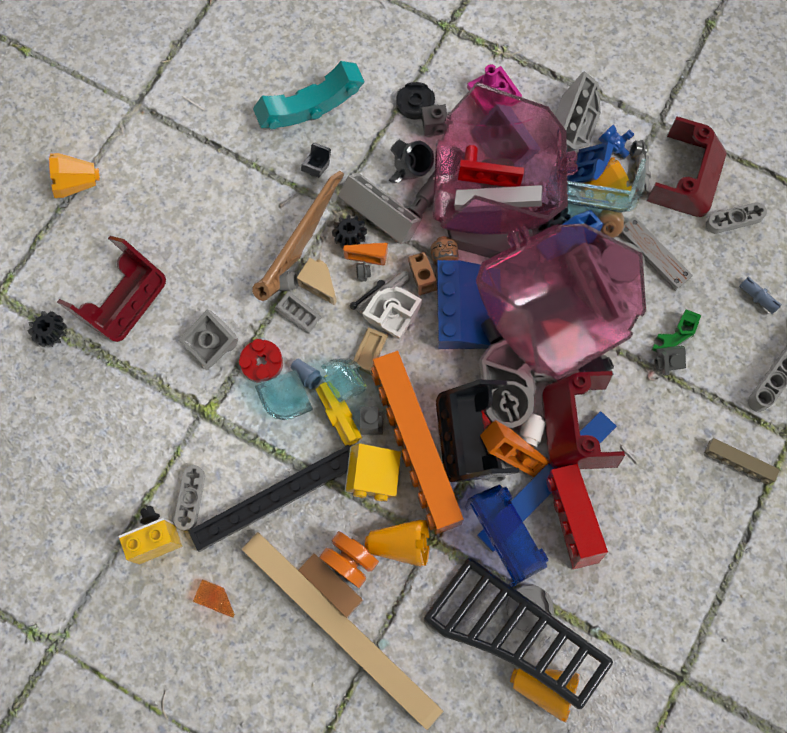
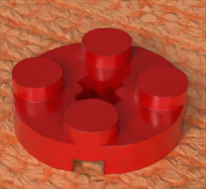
(257, 349)

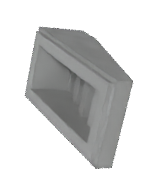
(289, 297)

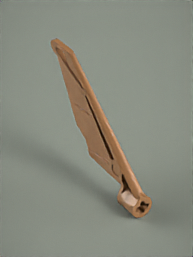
(296, 243)

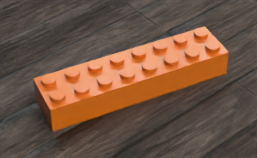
(417, 443)

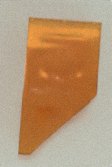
(213, 597)

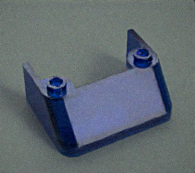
(507, 533)

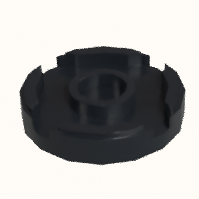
(412, 99)

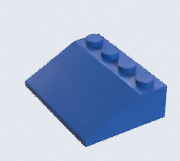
(460, 306)

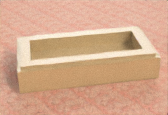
(370, 349)

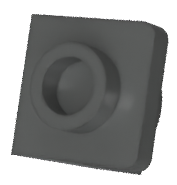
(670, 359)

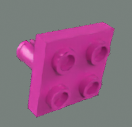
(497, 79)

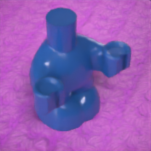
(618, 141)

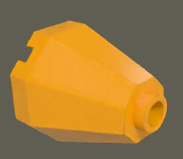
(71, 175)
(612, 176)

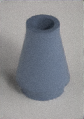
(308, 375)

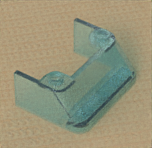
(608, 198)

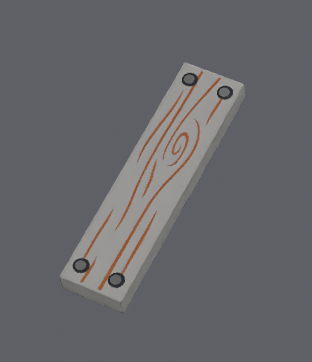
(656, 253)

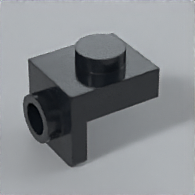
(317, 161)
(599, 364)

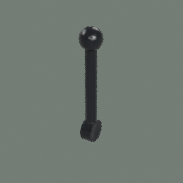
(353, 305)

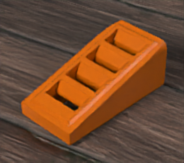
(370, 253)

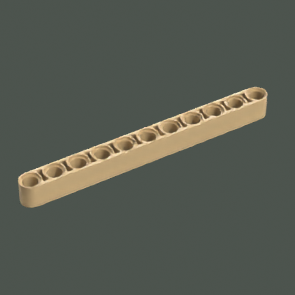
(343, 631)

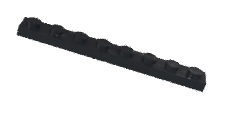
(270, 499)

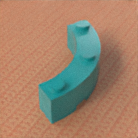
(310, 101)

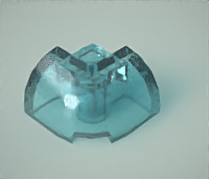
(343, 378)
(284, 396)

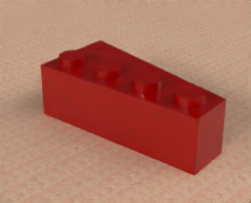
(576, 517)

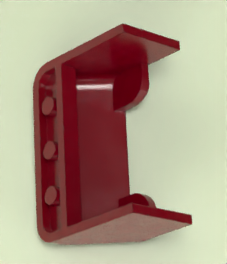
(692, 194)
(129, 298)
(562, 426)

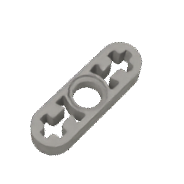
(742, 211)
(198, 482)

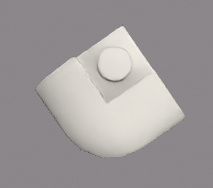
(392, 310)

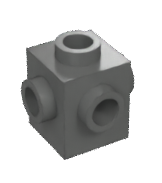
(433, 119)

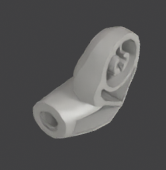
(515, 401)

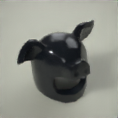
(411, 160)

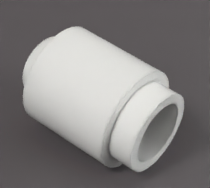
(532, 430)

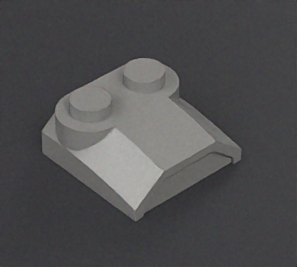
(209, 339)

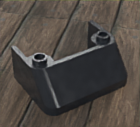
(460, 430)

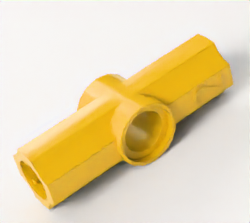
(339, 415)

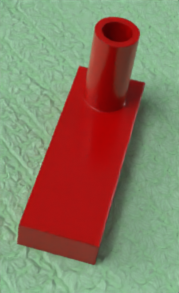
(488, 173)

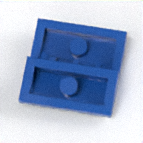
(591, 162)

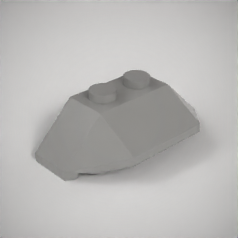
(580, 111)

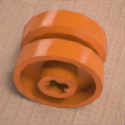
(351, 556)

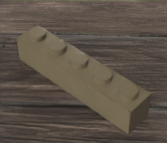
(741, 461)

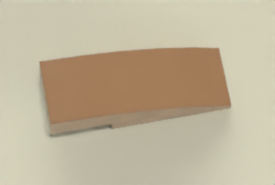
(330, 585)

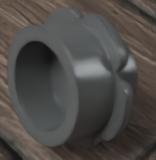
(638, 148)
(363, 271)

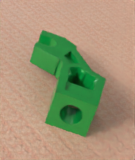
(670, 340)

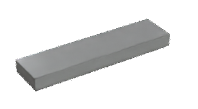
(516, 196)

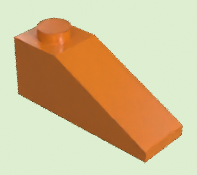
(511, 448)

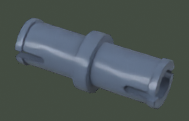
(760, 295)

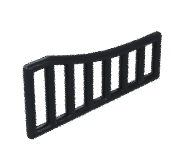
(517, 658)

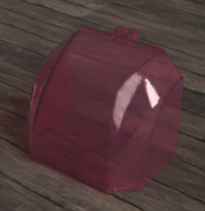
(506, 133)
(563, 295)

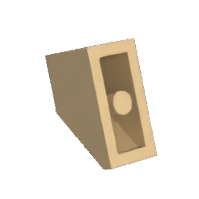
(317, 280)

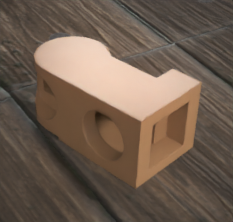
(422, 273)

